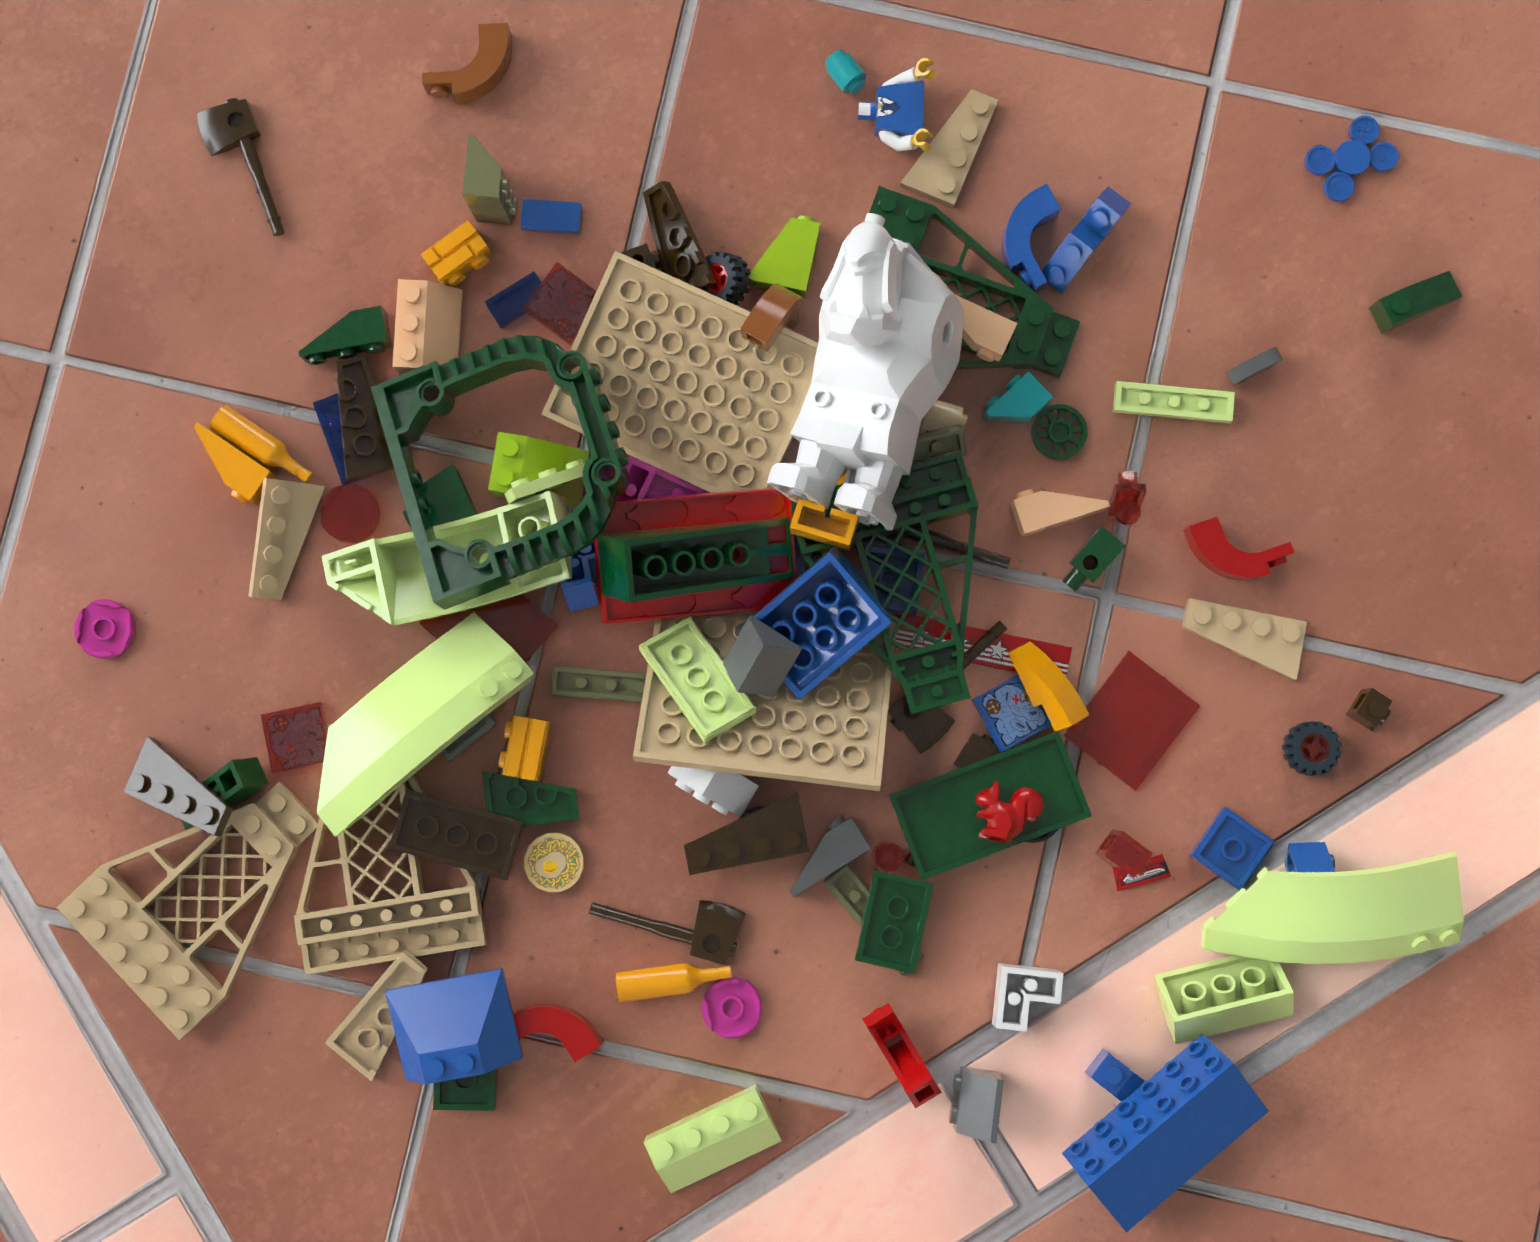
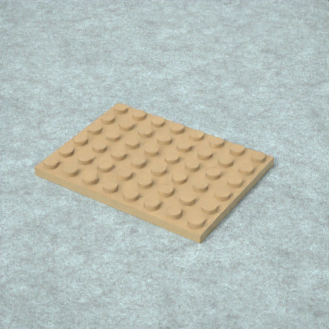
(687, 381)
(823, 738)

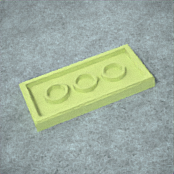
(696, 679)

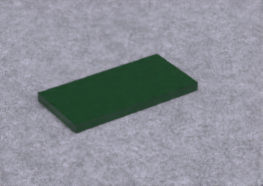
(942, 812)

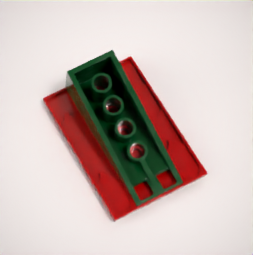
(694, 555)

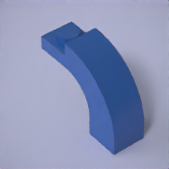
(1028, 215)

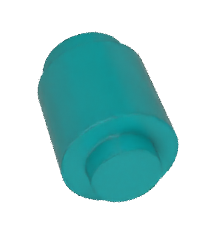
(845, 72)

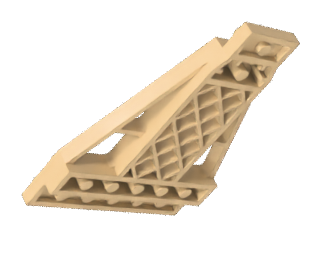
(384, 928)
(142, 945)

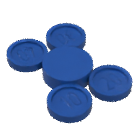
(1351, 158)

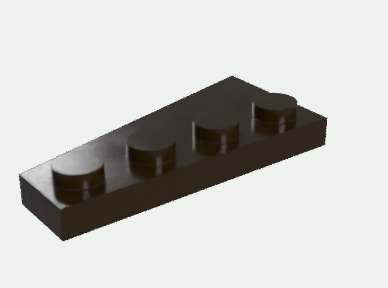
(361, 429)
(758, 837)

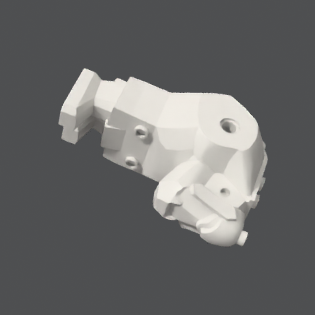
(878, 368)

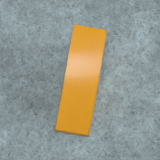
(1048, 686)

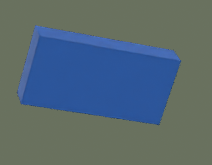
(551, 216)

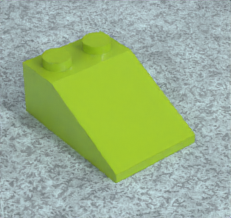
(527, 457)

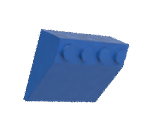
(827, 615)

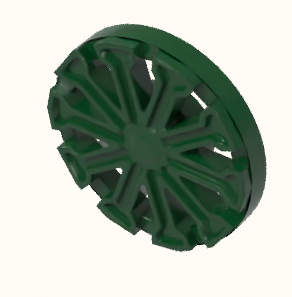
(1059, 432)

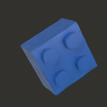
(889, 579)

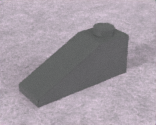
(833, 851)

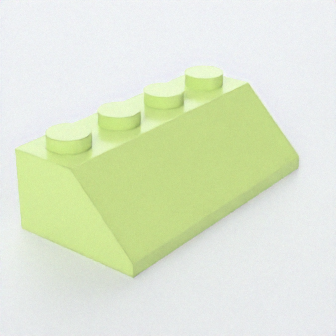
(1223, 996)
(712, 1139)

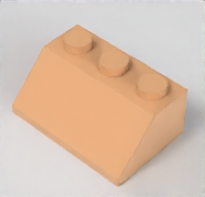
(426, 324)

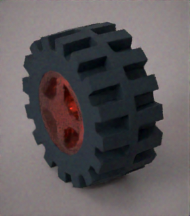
(1323, 749)

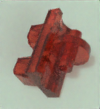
(1127, 498)

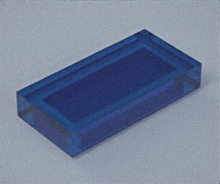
(508, 303)

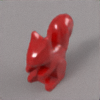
(1007, 819)

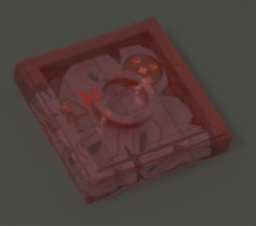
(561, 303)
(295, 737)

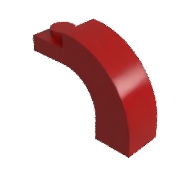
(1219, 556)
(561, 1022)
(901, 1055)

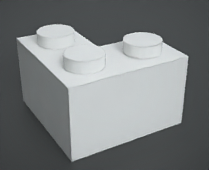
(726, 790)
(1017, 987)

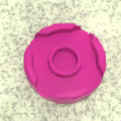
(105, 629)
(731, 1007)

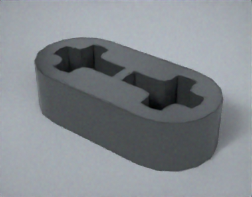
(1254, 366)

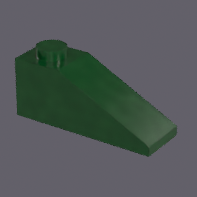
(1414, 301)
(236, 781)

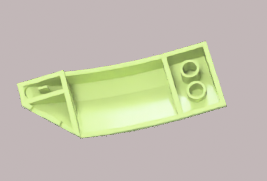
(389, 573)
(415, 718)
(1342, 914)

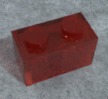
(1124, 854)

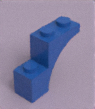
(1085, 238)

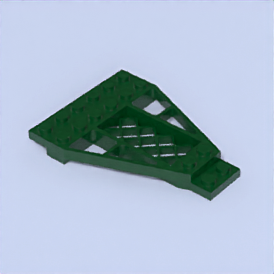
(1040, 337)
(929, 494)

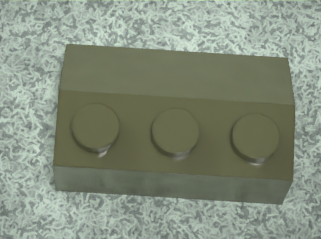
(486, 186)

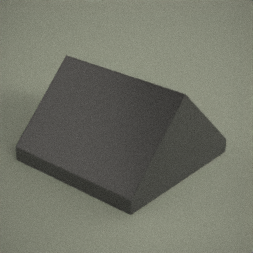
(760, 659)

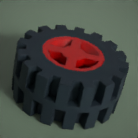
(730, 275)

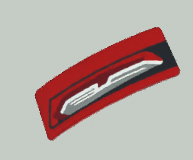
(1156, 871)

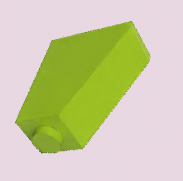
(789, 257)

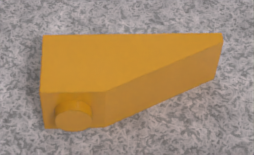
(235, 467)

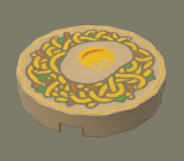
(554, 862)

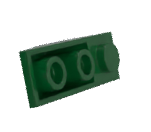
(355, 333)

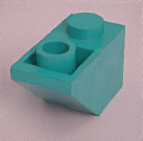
(1020, 403)

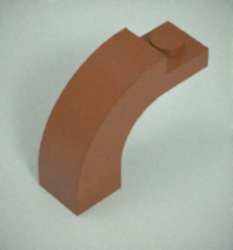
(481, 74)
(772, 312)

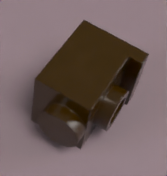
(1370, 708)

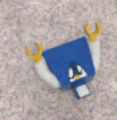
(900, 109)

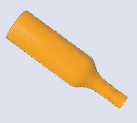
(256, 441)
(665, 980)

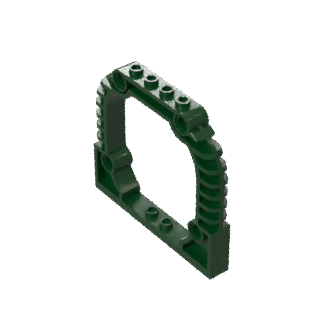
(407, 407)

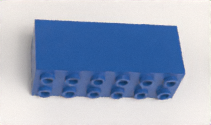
(1165, 1132)

